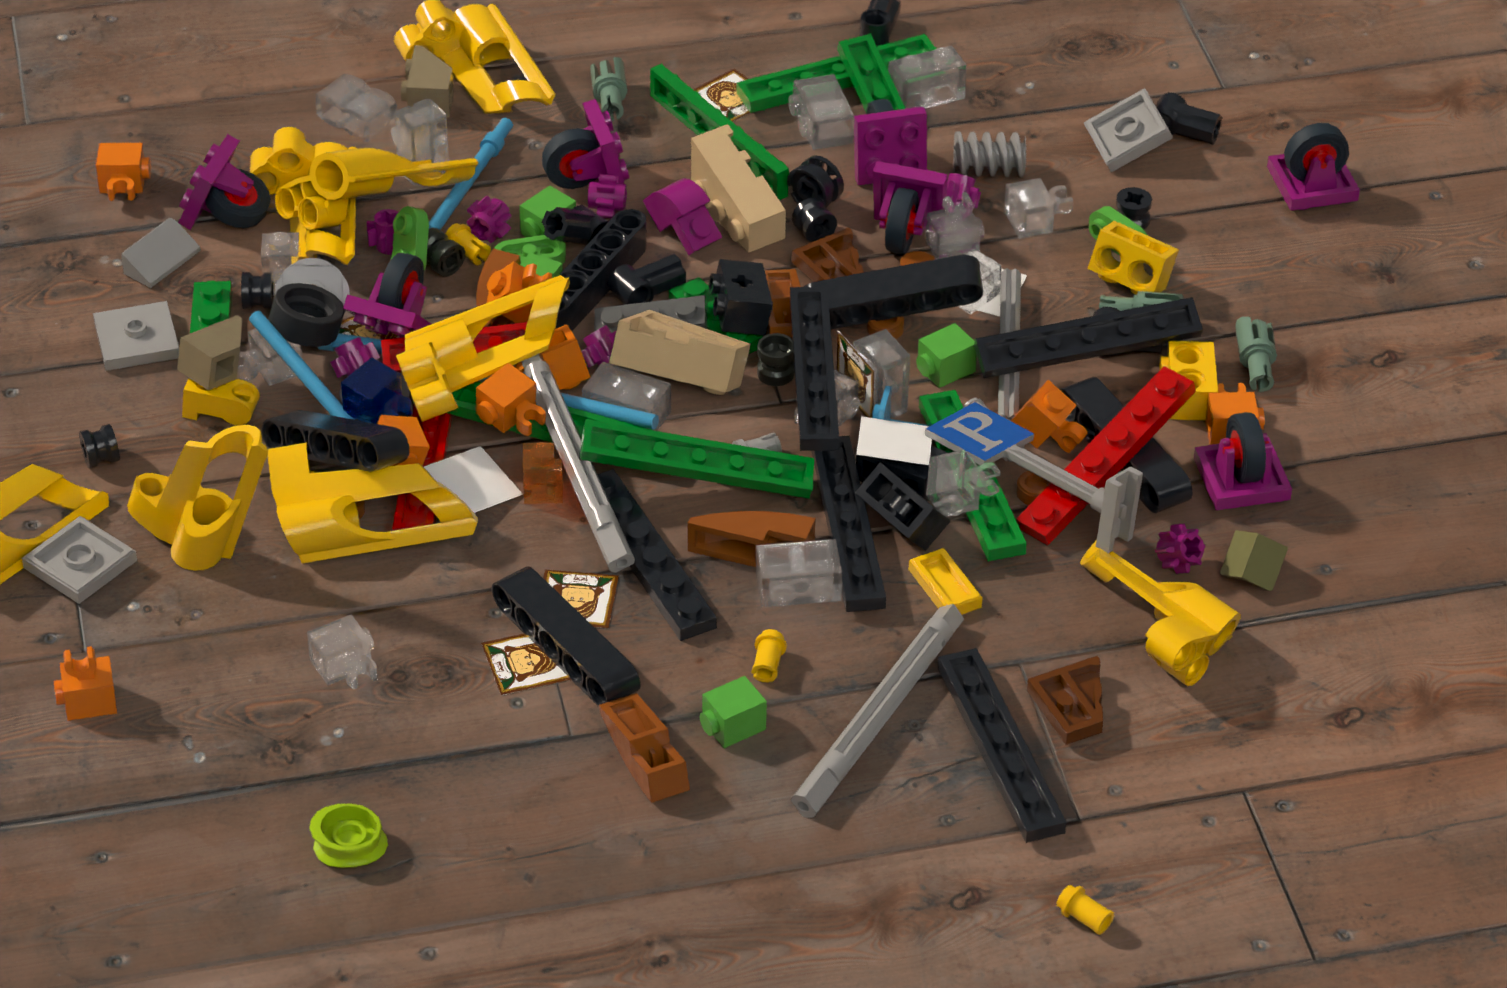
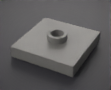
(1128, 130)
(136, 335)
(79, 559)

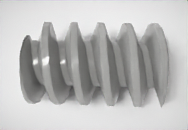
(989, 153)

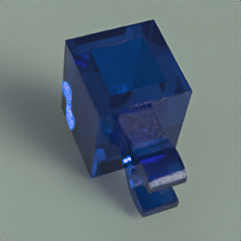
(374, 392)

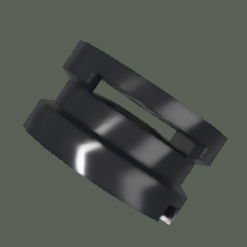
(813, 181)

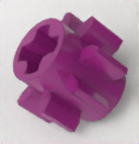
(959, 184)
(607, 196)
(489, 219)
(381, 231)
(599, 346)
(352, 356)
(1180, 548)

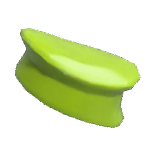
(347, 835)

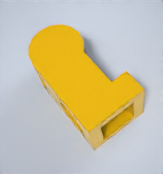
(230, 401)

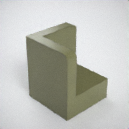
(1254, 559)

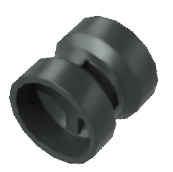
(444, 254)
(776, 359)

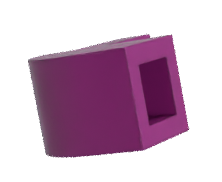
(684, 209)

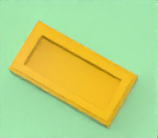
(945, 581)

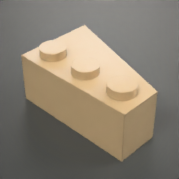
(737, 198)
(679, 351)

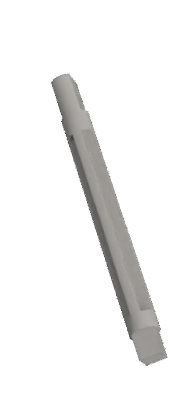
(580, 472)
(876, 711)

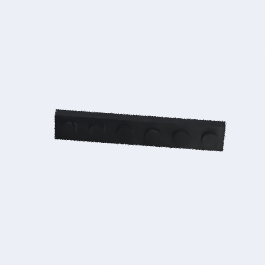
(1088, 337)
(814, 369)
(850, 527)
(657, 566)
(1002, 745)

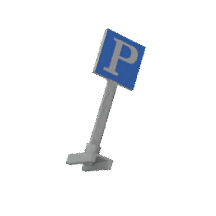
(991, 437)

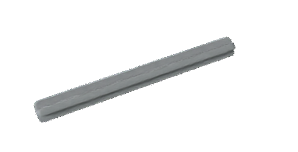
(1009, 321)

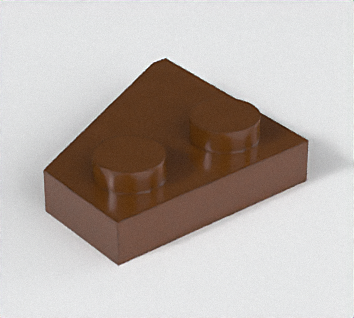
(828, 257)
(1071, 699)

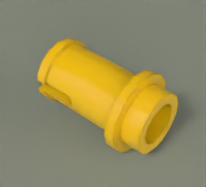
(473, 246)
(769, 648)
(1083, 908)

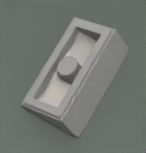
(159, 253)

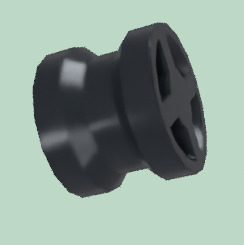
(1135, 205)
(814, 219)
(256, 290)
(99, 446)

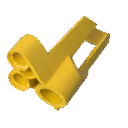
(467, 43)
(290, 160)
(336, 176)
(444, 357)
(53, 489)
(322, 512)
(195, 519)
(1188, 615)

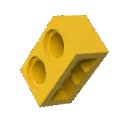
(1134, 251)
(1197, 363)

